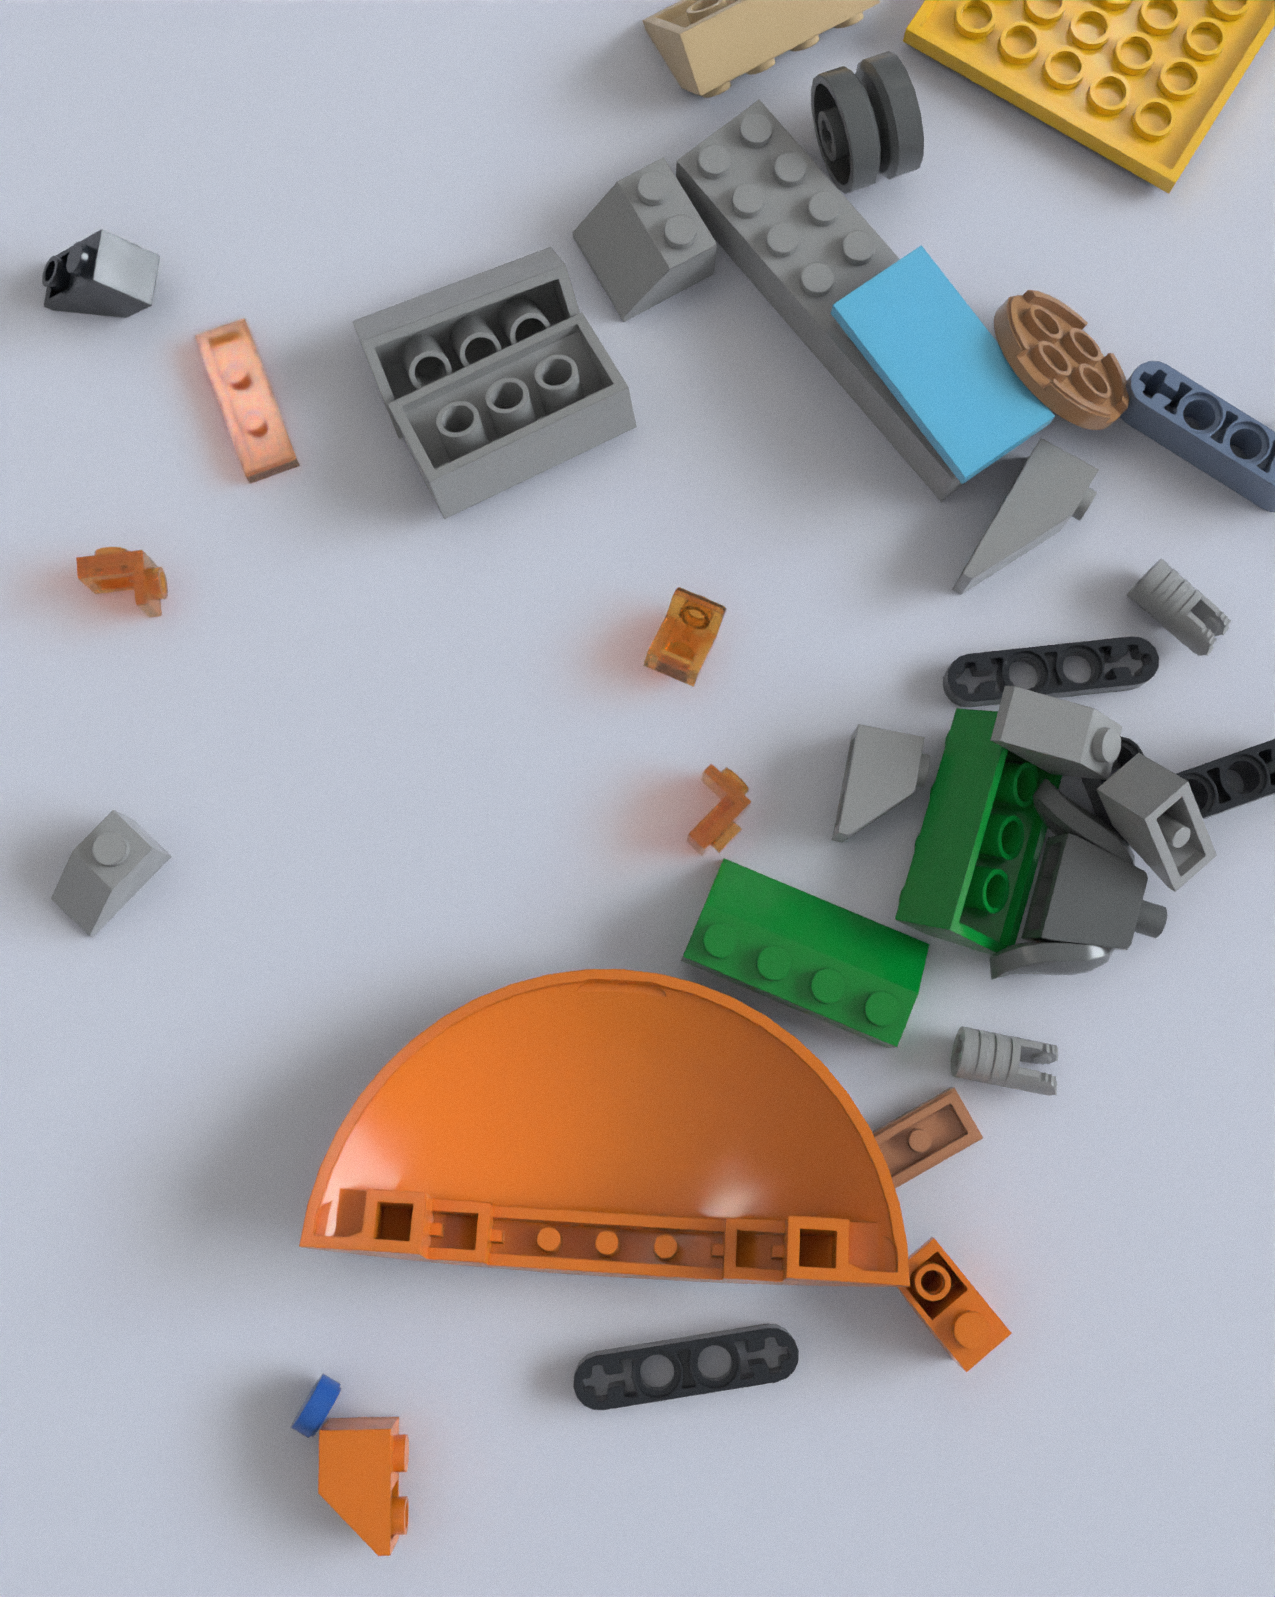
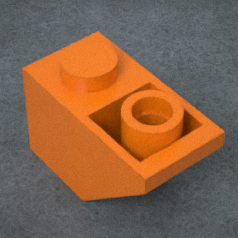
(951, 1306)
(361, 1477)

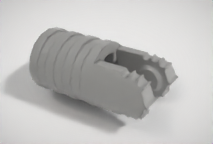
(1179, 608)
(996, 1060)

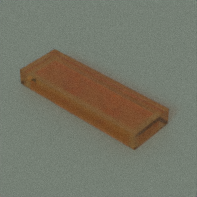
(247, 400)

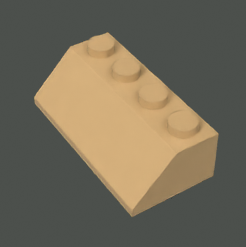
(721, 39)

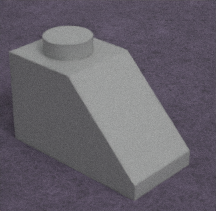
(1057, 734)
(878, 777)
(1158, 819)
(107, 871)

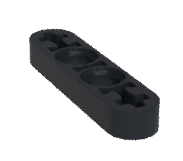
(1049, 668)
(687, 1377)

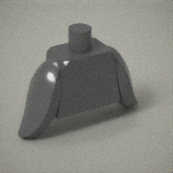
(1083, 896)

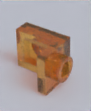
(122, 570)
(685, 636)
(720, 825)

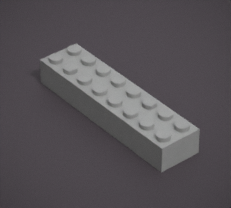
(803, 255)

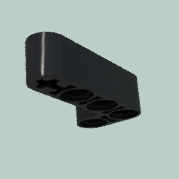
(1209, 779)

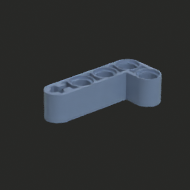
(1219, 424)

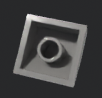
(646, 240)

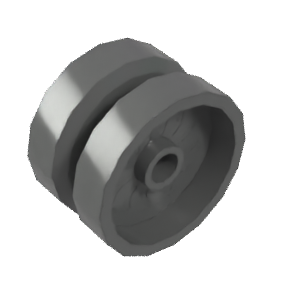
(867, 122)

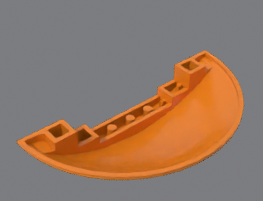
(612, 1137)

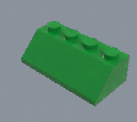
(976, 841)
(808, 954)

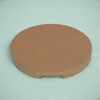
(1060, 360)

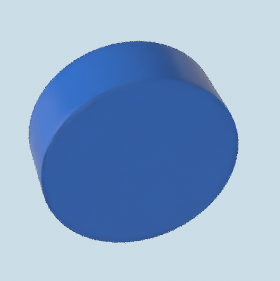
(316, 1406)

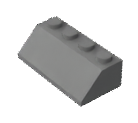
(464, 323)
(514, 414)

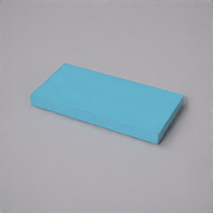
(941, 364)

